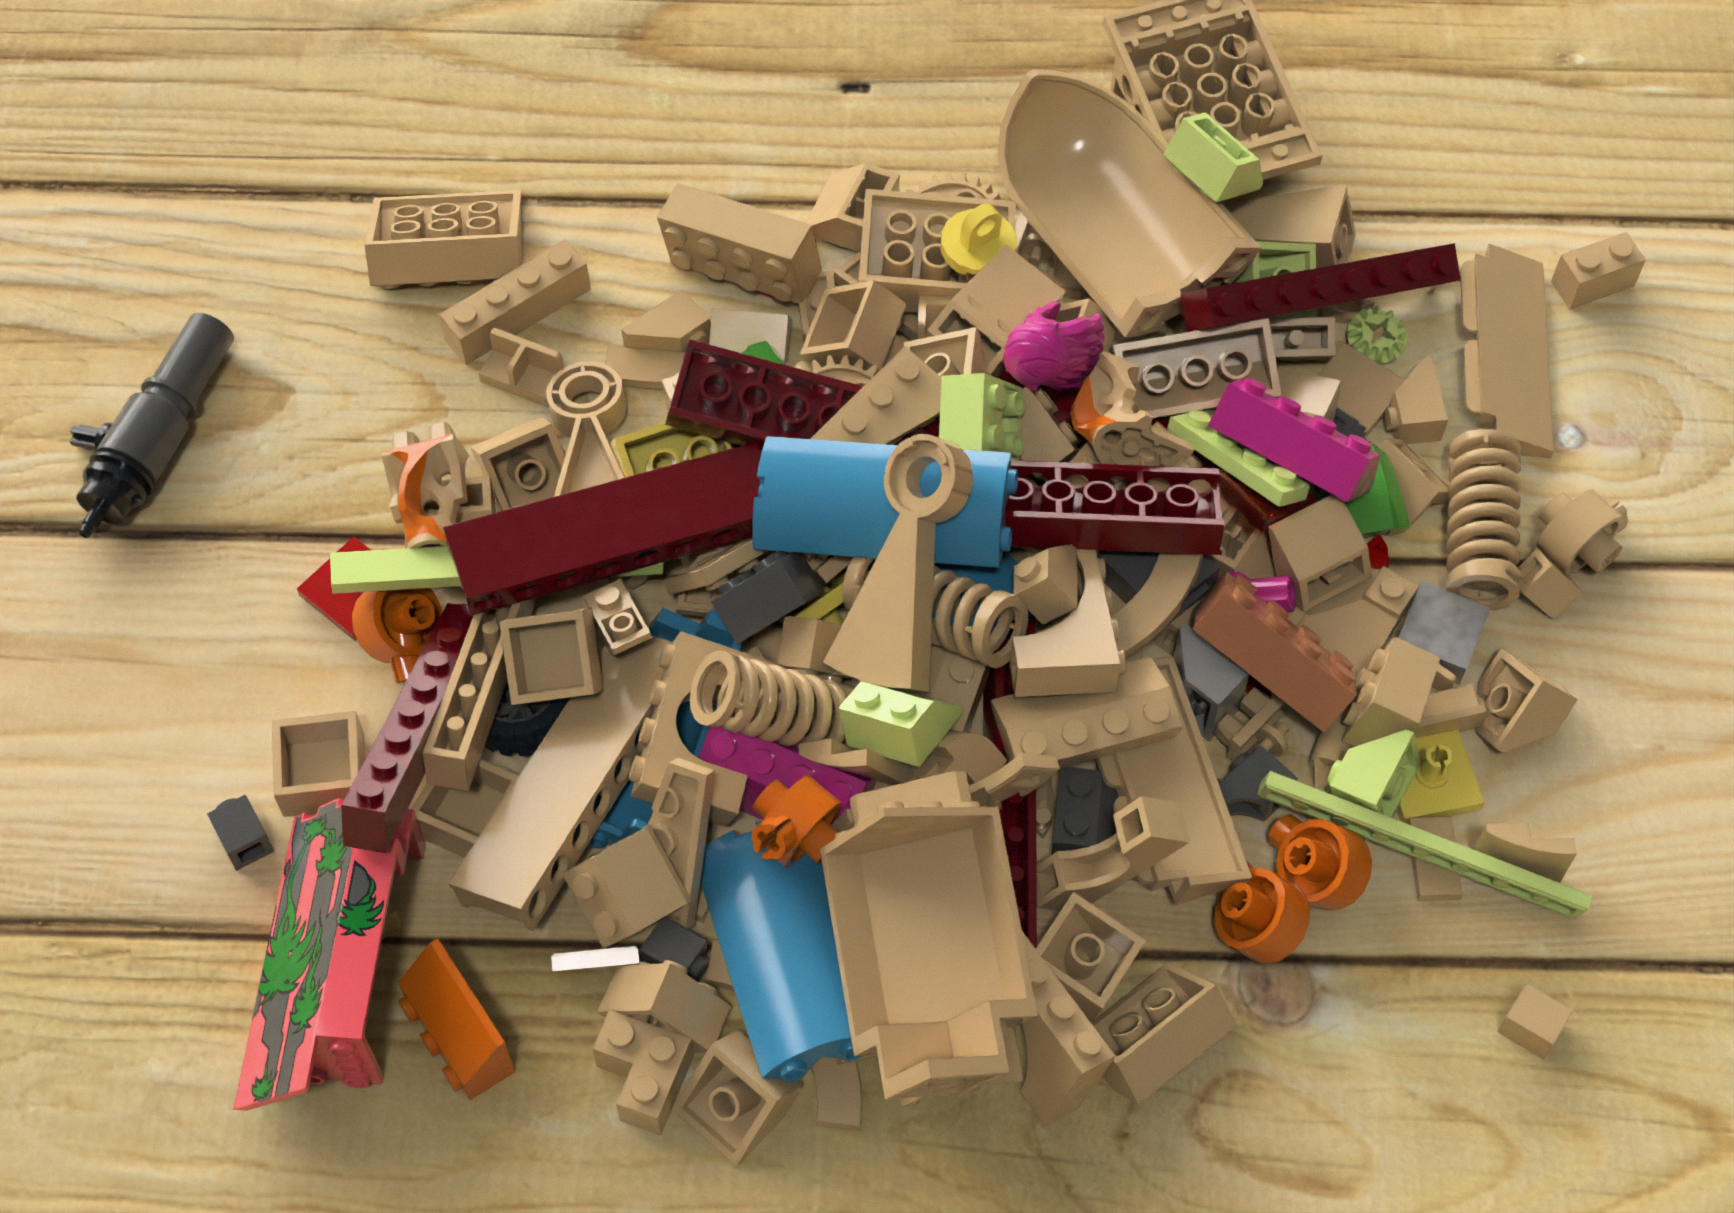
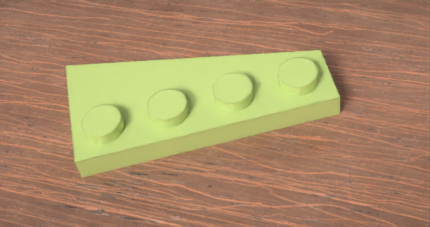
(1248, 466)

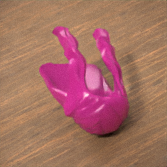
(1053, 351)

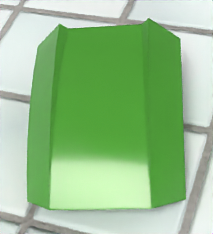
(1382, 508)

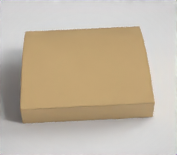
(1514, 845)

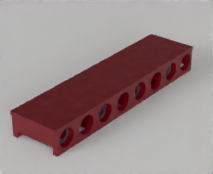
(753, 401)
(1112, 518)
(604, 526)

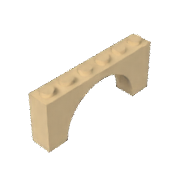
(1080, 650)
(1062, 1047)

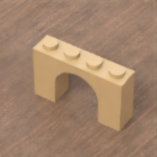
(661, 734)

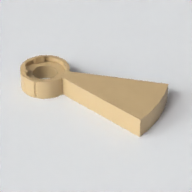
(588, 455)
(891, 618)

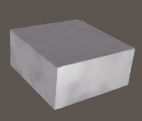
(1445, 626)

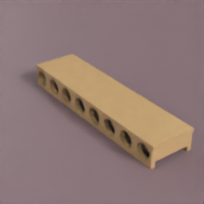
(559, 791)

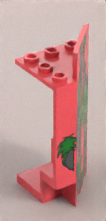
(322, 961)

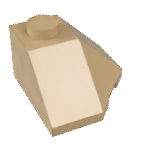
(1520, 703)

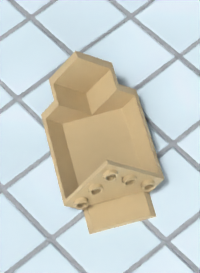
(929, 938)

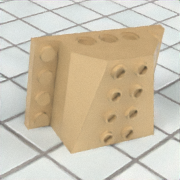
(1213, 60)

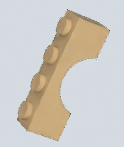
(1144, 836)

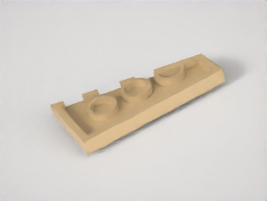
(681, 826)

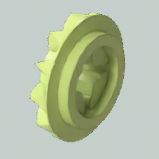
(1388, 347)

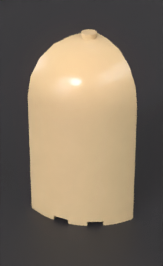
(1111, 203)

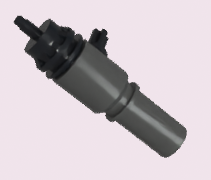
(149, 426)

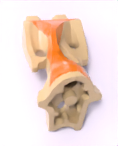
(1111, 420)
(415, 479)

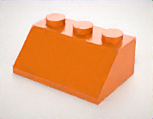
(454, 1023)

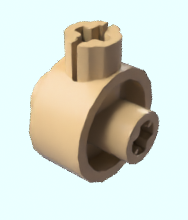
(1581, 531)

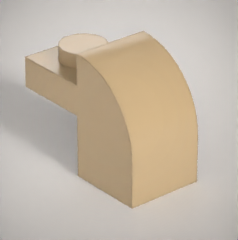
(962, 752)

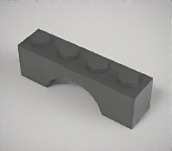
(1243, 783)

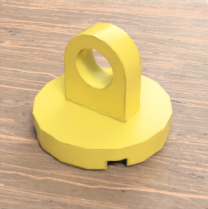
(975, 238)

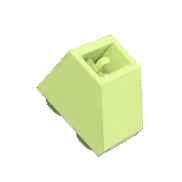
(1213, 159)
(982, 413)

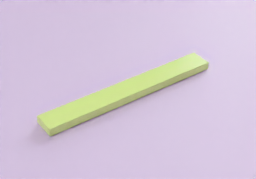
(413, 569)
(1424, 845)

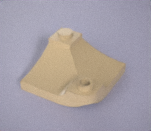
(1360, 617)

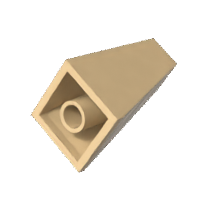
(1302, 217)

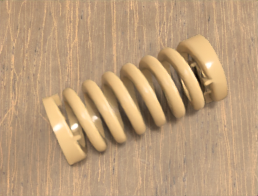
(1487, 466)
(971, 641)
(767, 707)

